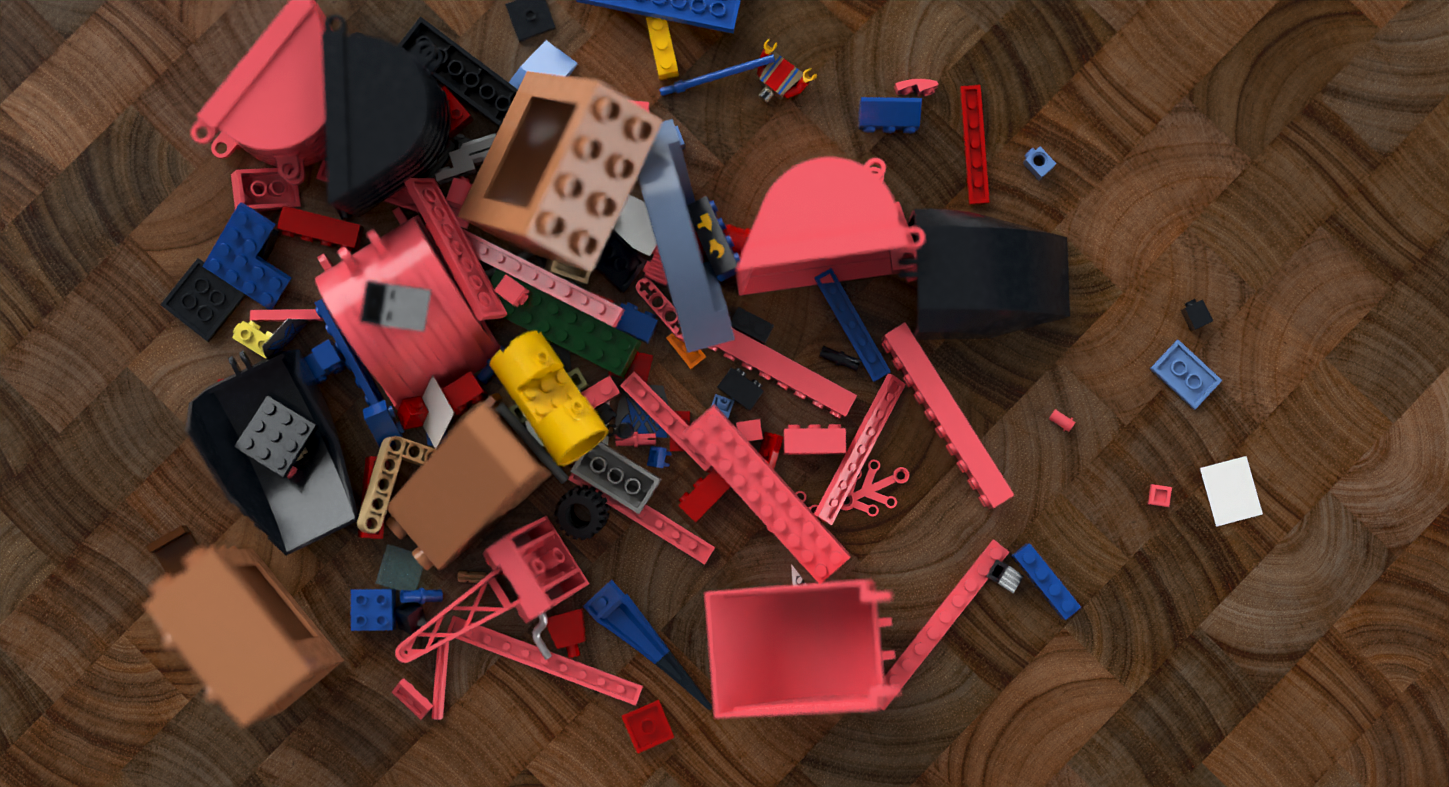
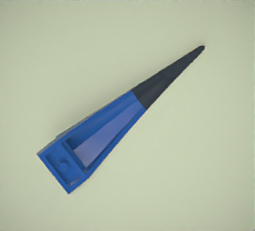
(623, 618)

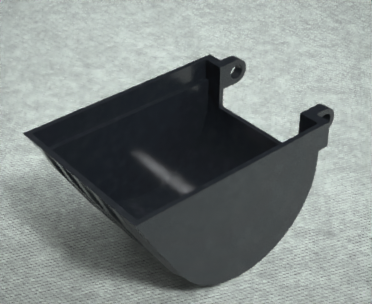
(381, 116)

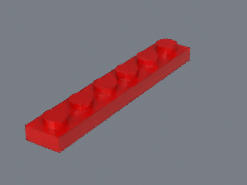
(974, 145)

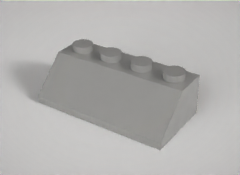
(617, 476)

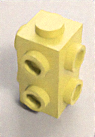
(251, 336)

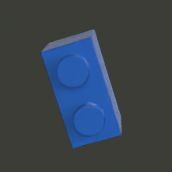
(637, 323)
(382, 422)

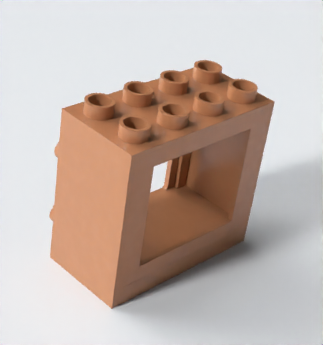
(561, 168)
(240, 632)

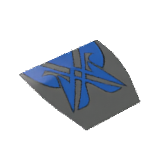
(283, 336)
(632, 413)

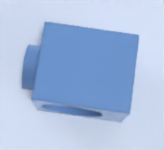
(1038, 171)

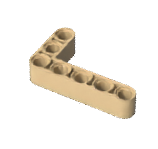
(388, 476)

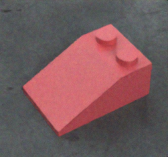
(263, 189)

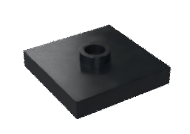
(530, 18)

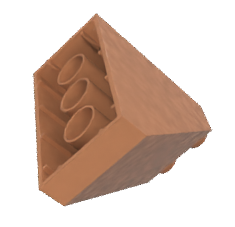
(465, 488)

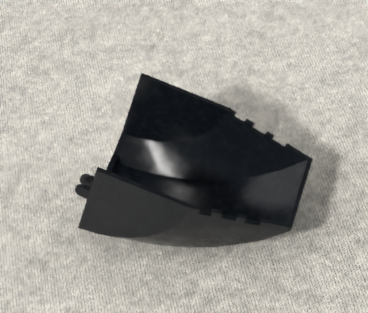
(985, 276)
(285, 509)

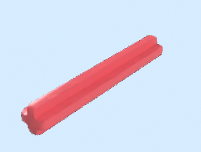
(440, 681)

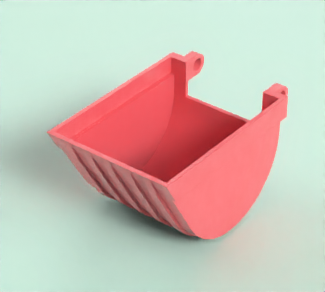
(275, 96)
(826, 212)
(400, 357)
(797, 649)

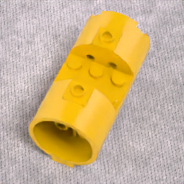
(548, 398)

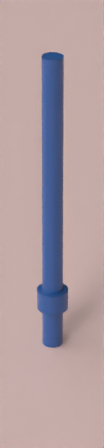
(680, 86)

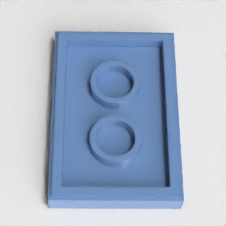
(1185, 374)

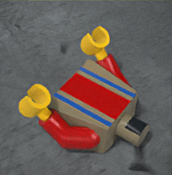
(781, 77)

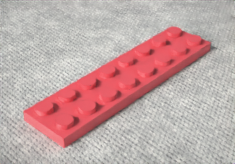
(455, 248)

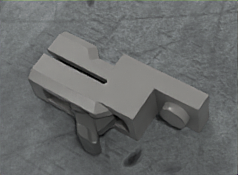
(466, 158)

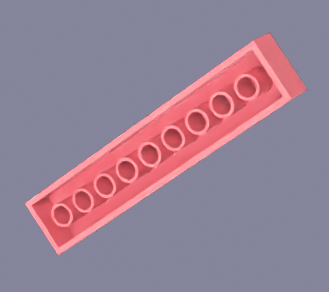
(947, 417)
(766, 494)

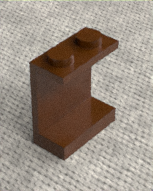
(173, 548)

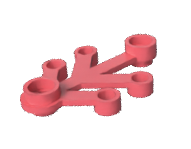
(869, 490)

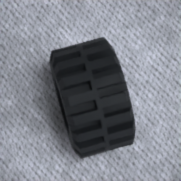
(571, 523)

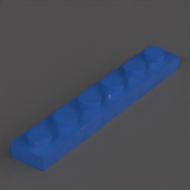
(853, 326)
(352, 360)

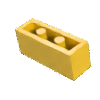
(662, 48)

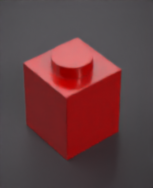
(412, 412)

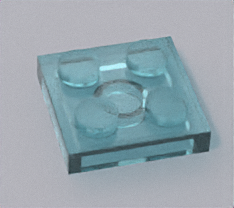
(399, 569)

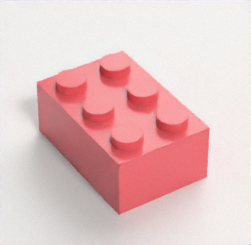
(814, 440)

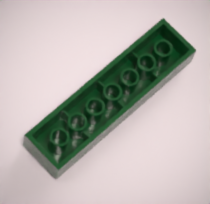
(571, 328)

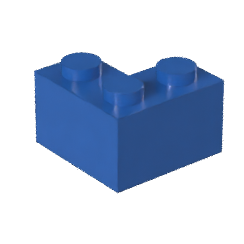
(325, 361)

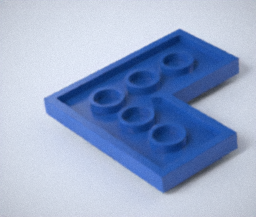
(237, 258)

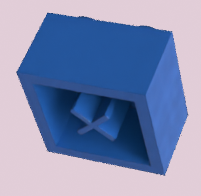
(373, 609)

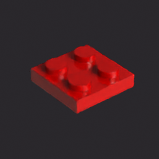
(648, 726)

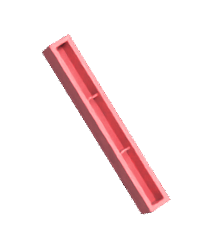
(787, 374)

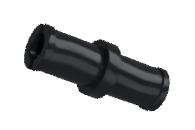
(839, 358)

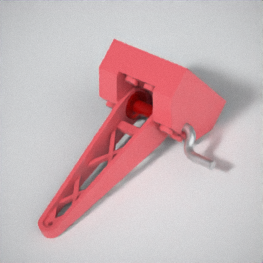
(537, 568)

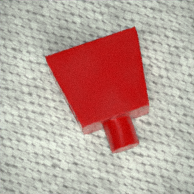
(567, 631)

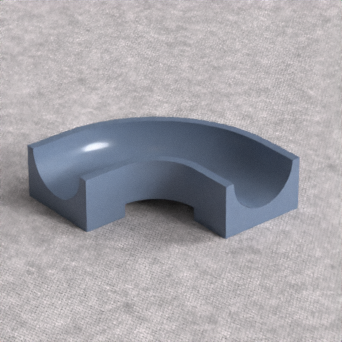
(691, 283)

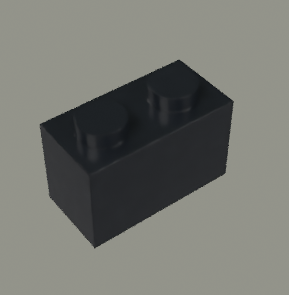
(751, 325)
(740, 388)

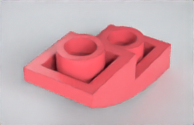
(922, 86)

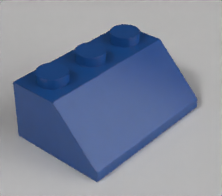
(889, 114)

